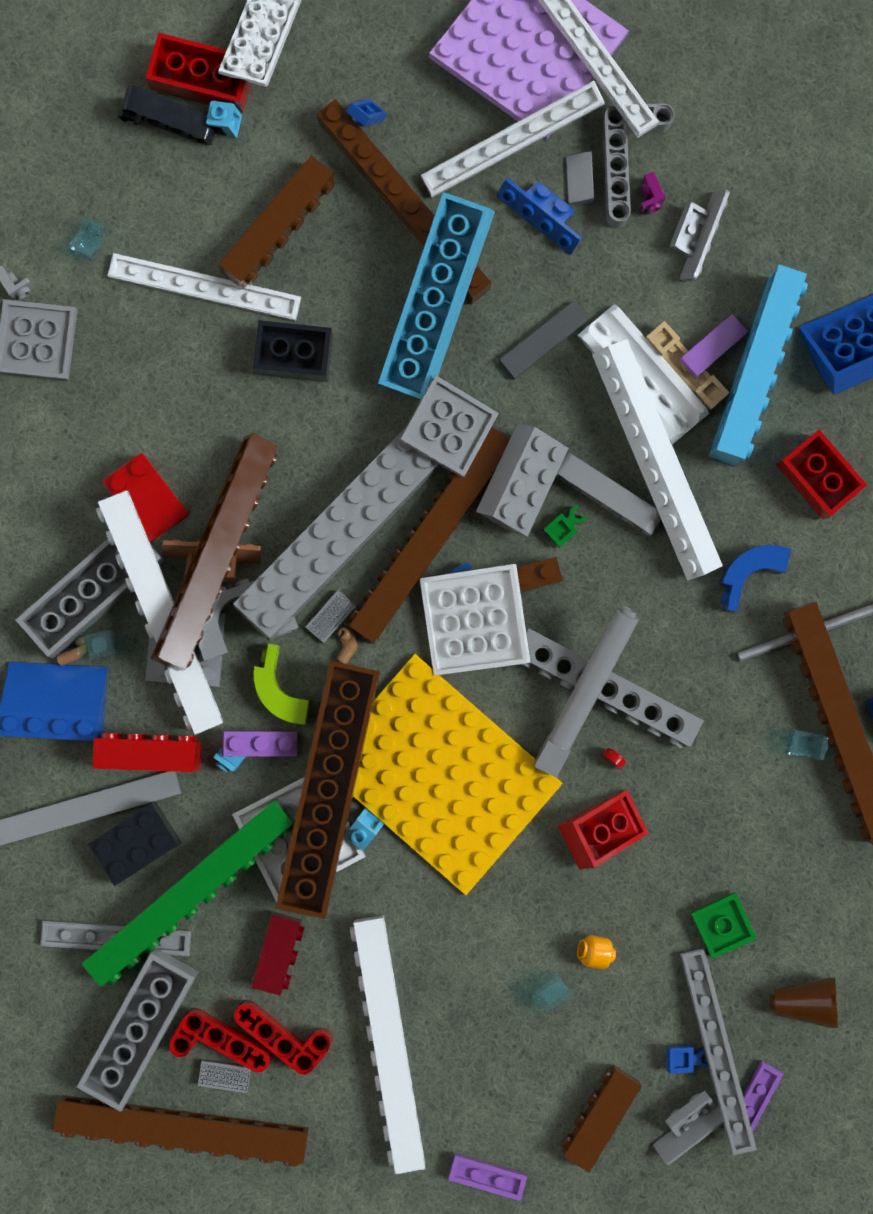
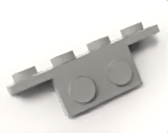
(696, 232)
(689, 1126)

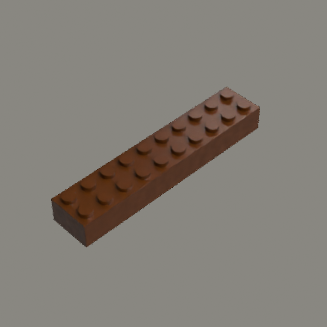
(328, 790)

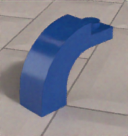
(766, 558)

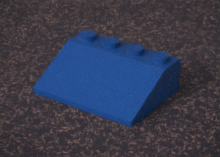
(842, 345)
(53, 701)

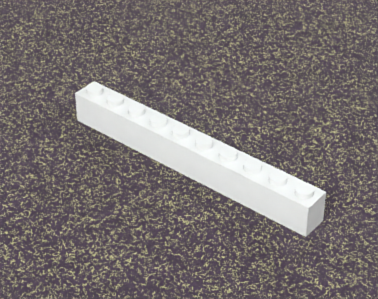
(657, 459)
(156, 603)
(389, 1044)

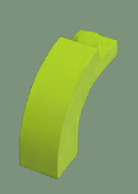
(273, 698)

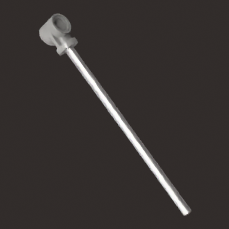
(787, 639)

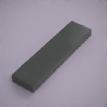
(544, 339)

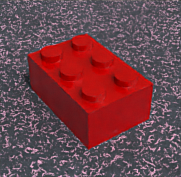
(821, 474)

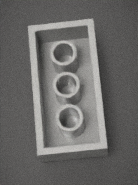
(522, 479)

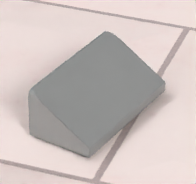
(580, 178)

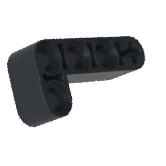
(165, 114)

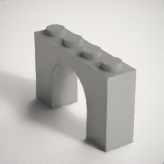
(212, 643)

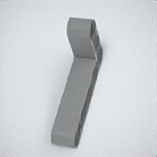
(619, 156)

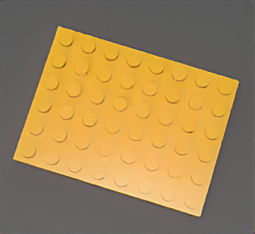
(446, 776)

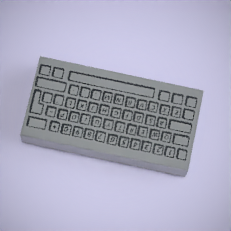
(330, 616)
(224, 1076)

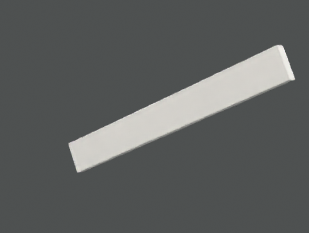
(601, 65)
(513, 139)
(203, 287)

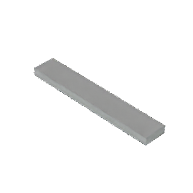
(96, 935)

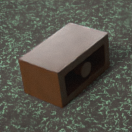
(539, 574)

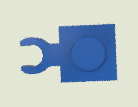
(683, 1058)

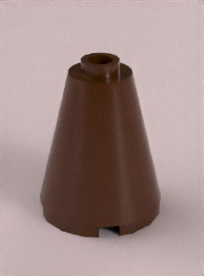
(808, 1002)

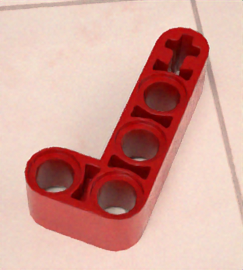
(279, 1033)
(222, 1045)

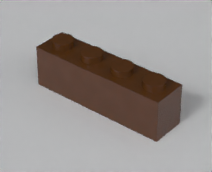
(601, 1118)

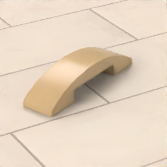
(704, 386)

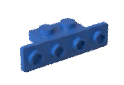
(543, 211)

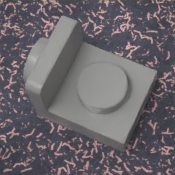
(15, 289)

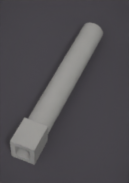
(583, 697)

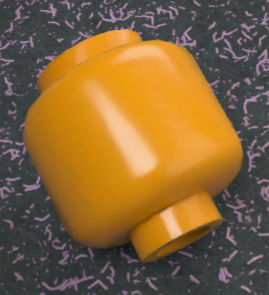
(596, 952)

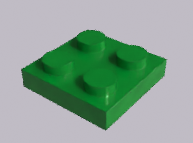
(723, 925)

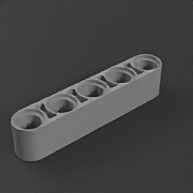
(609, 493)

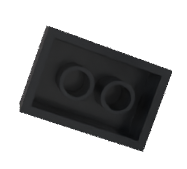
(293, 351)
(135, 843)

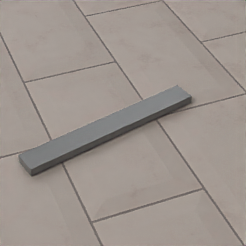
(89, 807)
(718, 1052)

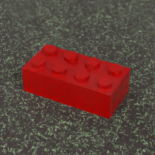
(191, 72)
(147, 754)

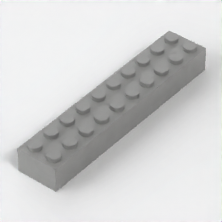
(334, 538)

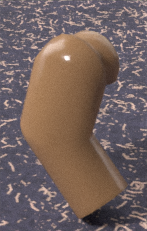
(349, 644)
(73, 654)

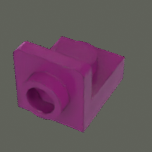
(651, 189)

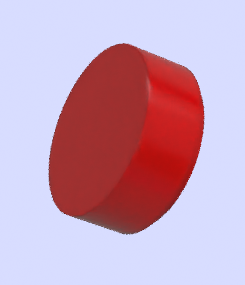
(614, 758)

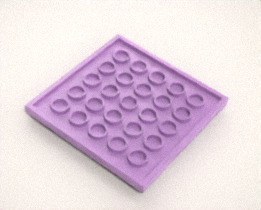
(518, 54)

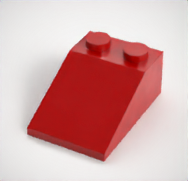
(151, 496)
(603, 830)

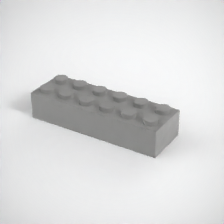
(77, 600)
(137, 1029)

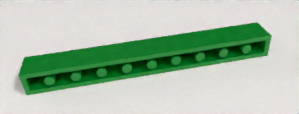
(188, 892)

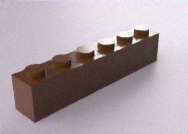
(277, 222)

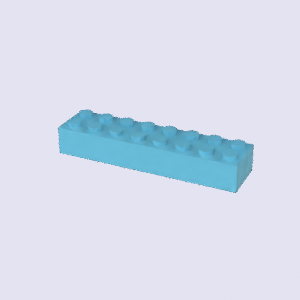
(436, 295)
(758, 365)

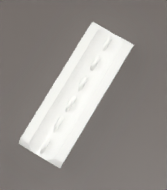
(259, 40)
(672, 397)

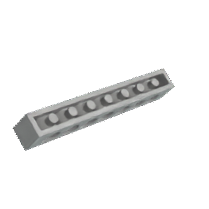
(687, 723)

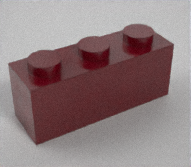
(278, 954)

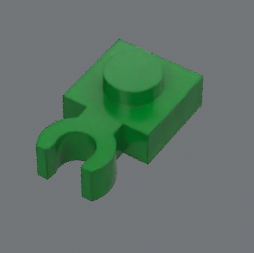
(563, 528)

